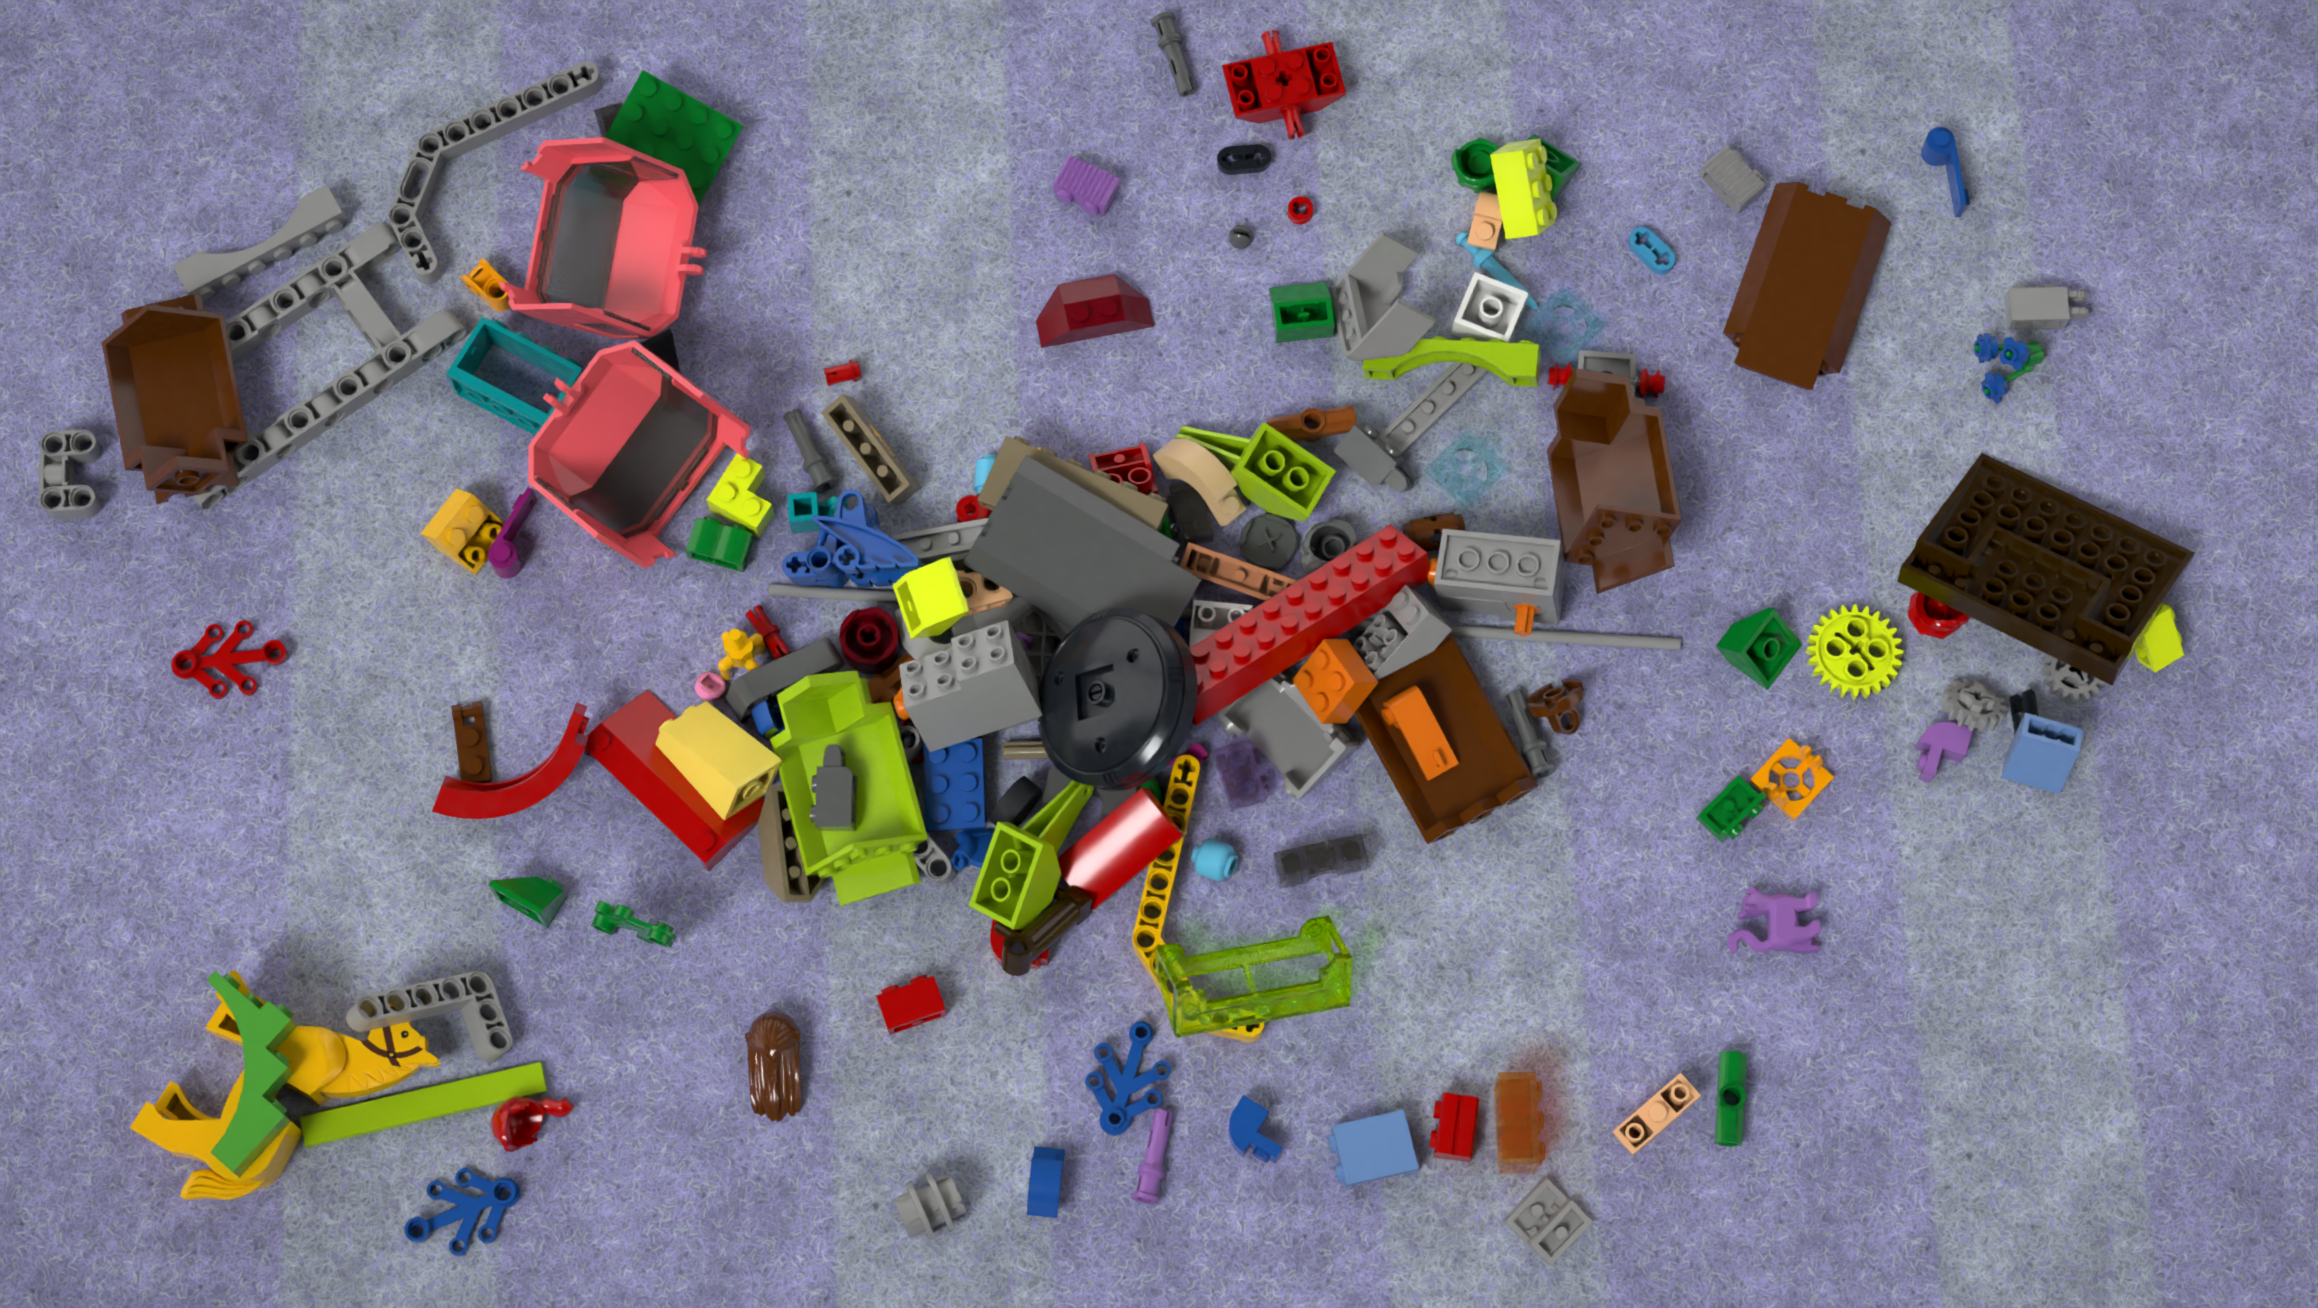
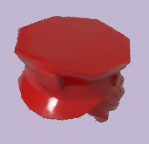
(1934, 617)

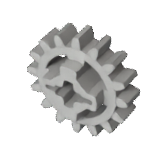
(2064, 676)
(1973, 705)

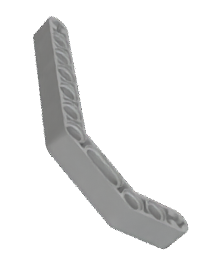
(474, 138)

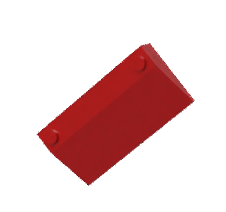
(628, 751)

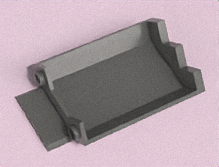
(1077, 552)

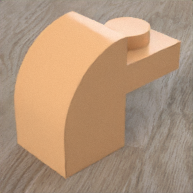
(1486, 222)

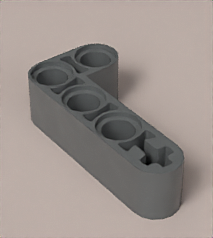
(779, 675)

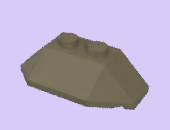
(781, 854)

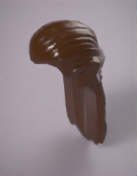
(774, 1065)

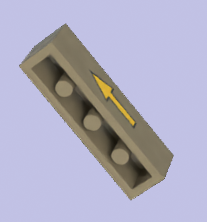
(871, 450)

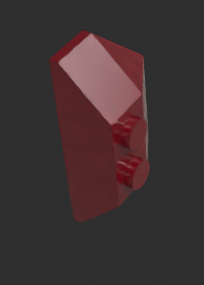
(1092, 310)

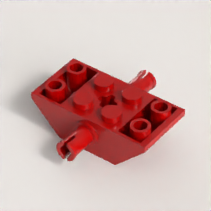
(1258, 87)

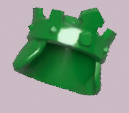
(1474, 165)

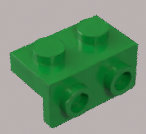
(1731, 808)

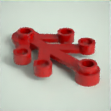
(224, 659)

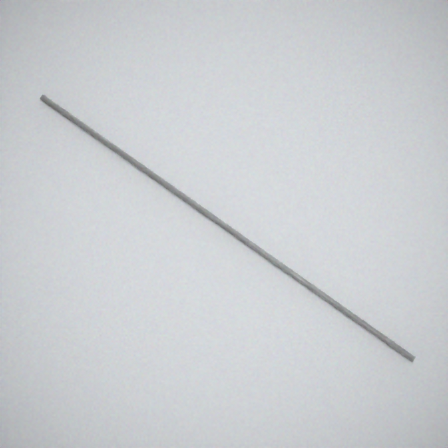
(1457, 630)

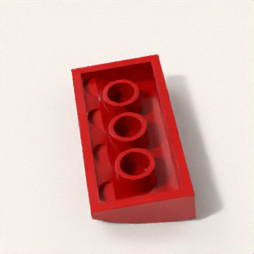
(1119, 847)

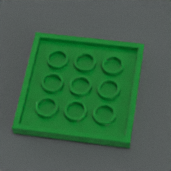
(675, 131)

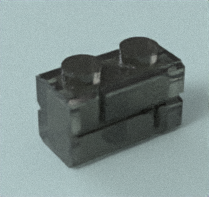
(1189, 515)

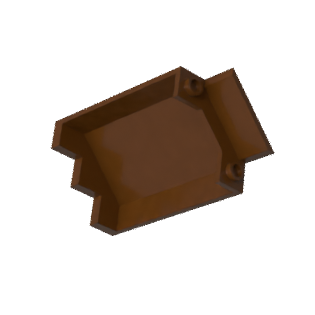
(1805, 285)
(1488, 759)

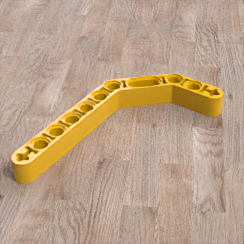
(1167, 871)

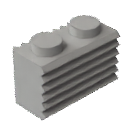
(1732, 179)

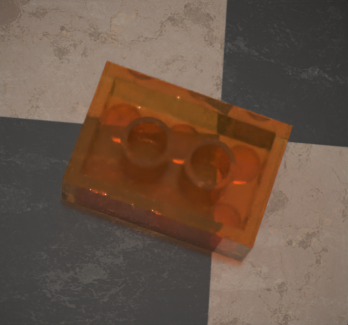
(1518, 1122)

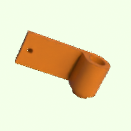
(1421, 730)

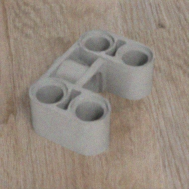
(57, 474)

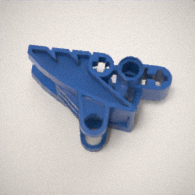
(854, 533)

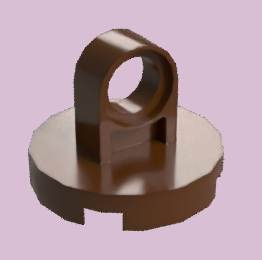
(1556, 702)

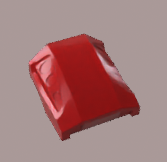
(1127, 465)

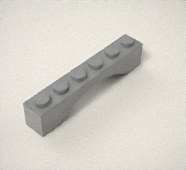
(313, 218)

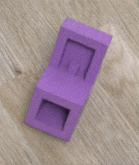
(1944, 741)

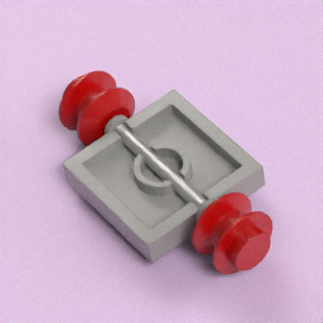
(1611, 363)

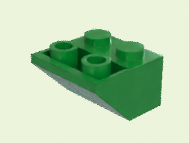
(1301, 312)

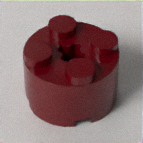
(875, 655)

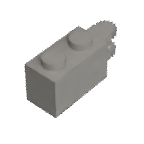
(2042, 307)

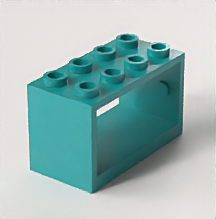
(492, 398)

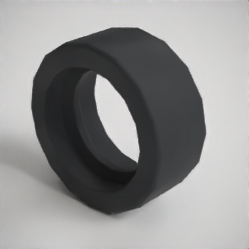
(1016, 802)

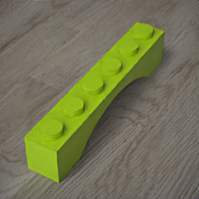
(1512, 362)

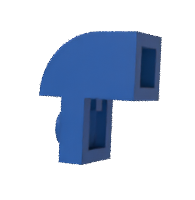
(1244, 1128)
(1045, 1182)

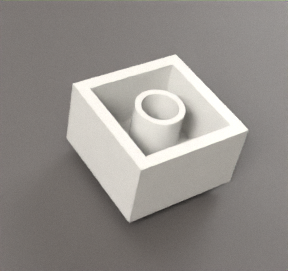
(1489, 310)

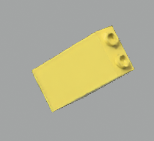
(718, 758)

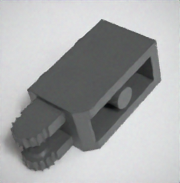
(1373, 458)
(835, 793)

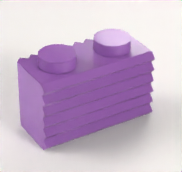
(1086, 186)

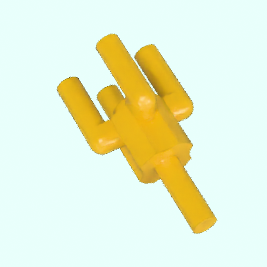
(740, 652)

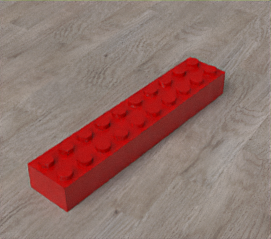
(1302, 616)

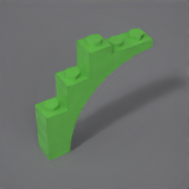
(256, 1119)

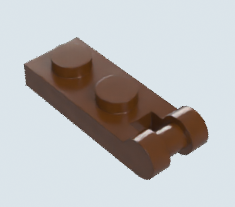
(472, 743)

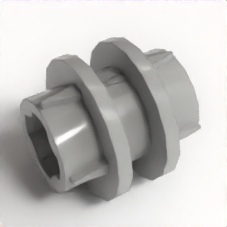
(930, 1206)

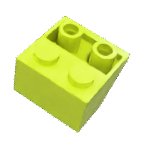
(931, 599)

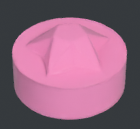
(710, 686)

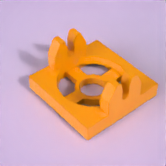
(1778, 794)

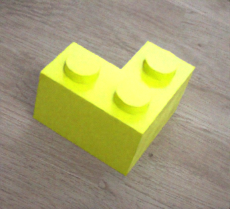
(736, 498)
(2161, 642)

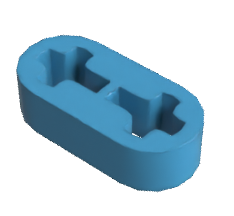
(1647, 255)

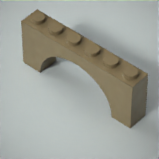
(1124, 496)

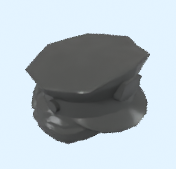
(1326, 542)

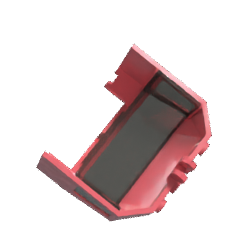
(608, 240)
(629, 448)

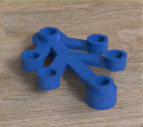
(1126, 1083)
(467, 1209)

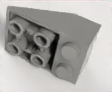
(1401, 633)

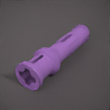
(1151, 1172)

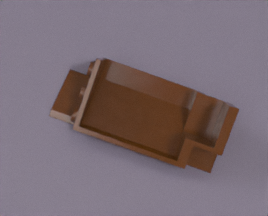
(175, 396)
(1612, 480)

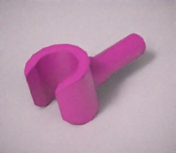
(1196, 751)

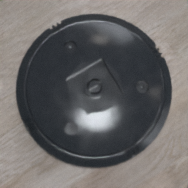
(1117, 699)

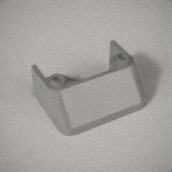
(1362, 301)

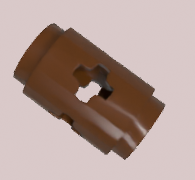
(1422, 528)

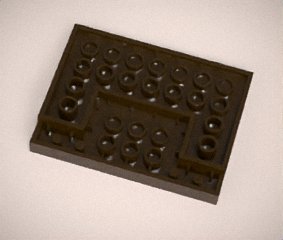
(2045, 568)

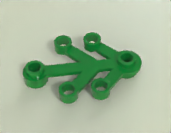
(610, 918)

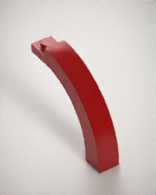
(503, 798)

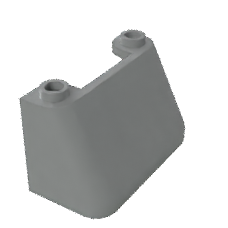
(1289, 733)

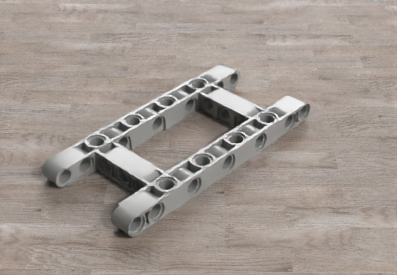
(370, 379)

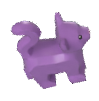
(1782, 923)

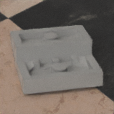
(1547, 1221)

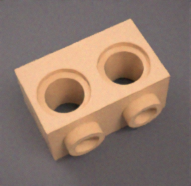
(981, 598)

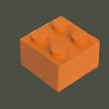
(1334, 681)

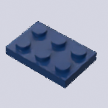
(955, 787)

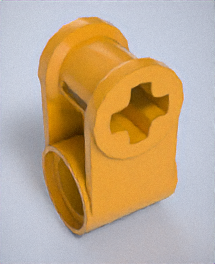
(484, 283)

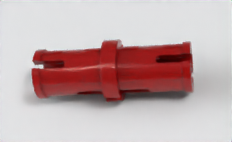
(768, 631)

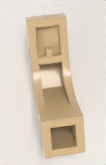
(1205, 473)

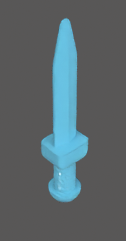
(1485, 259)

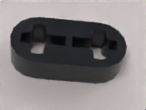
(1240, 154)

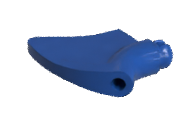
(972, 848)

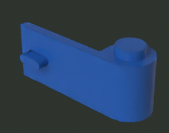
(1941, 150)

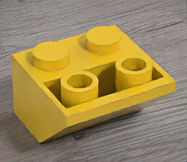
(463, 530)

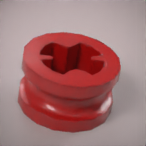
(1300, 202)

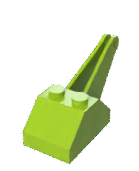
(1268, 469)
(1023, 862)

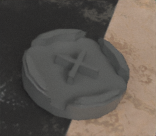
(1268, 541)

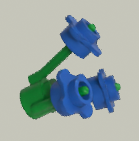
(2015, 353)

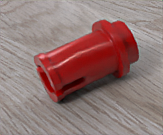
(843, 373)

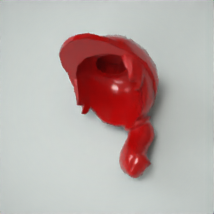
(521, 1118)

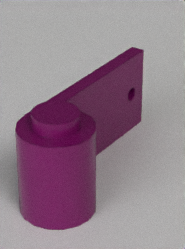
(502, 552)

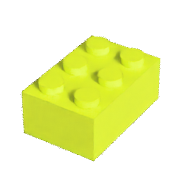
(1523, 188)

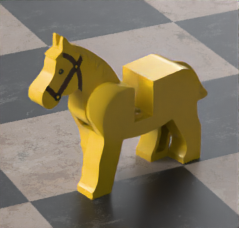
(323, 1068)

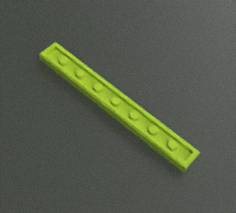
(422, 1104)

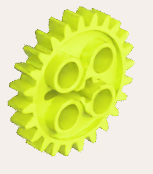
(1835, 668)

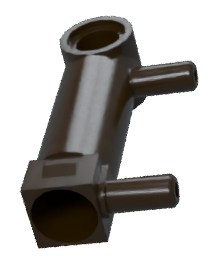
(1024, 947)

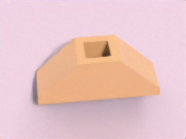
(1656, 1114)

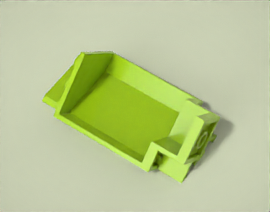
(888, 816)

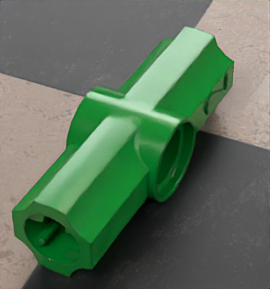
(1730, 1118)

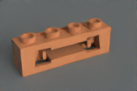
(1234, 572)

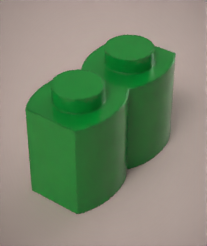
(720, 543)

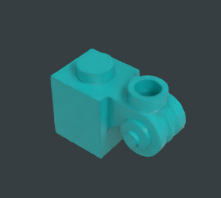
(804, 506)

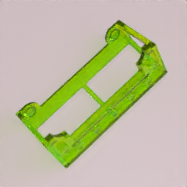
(1195, 1015)

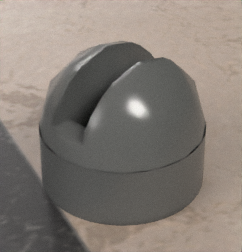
(1240, 240)

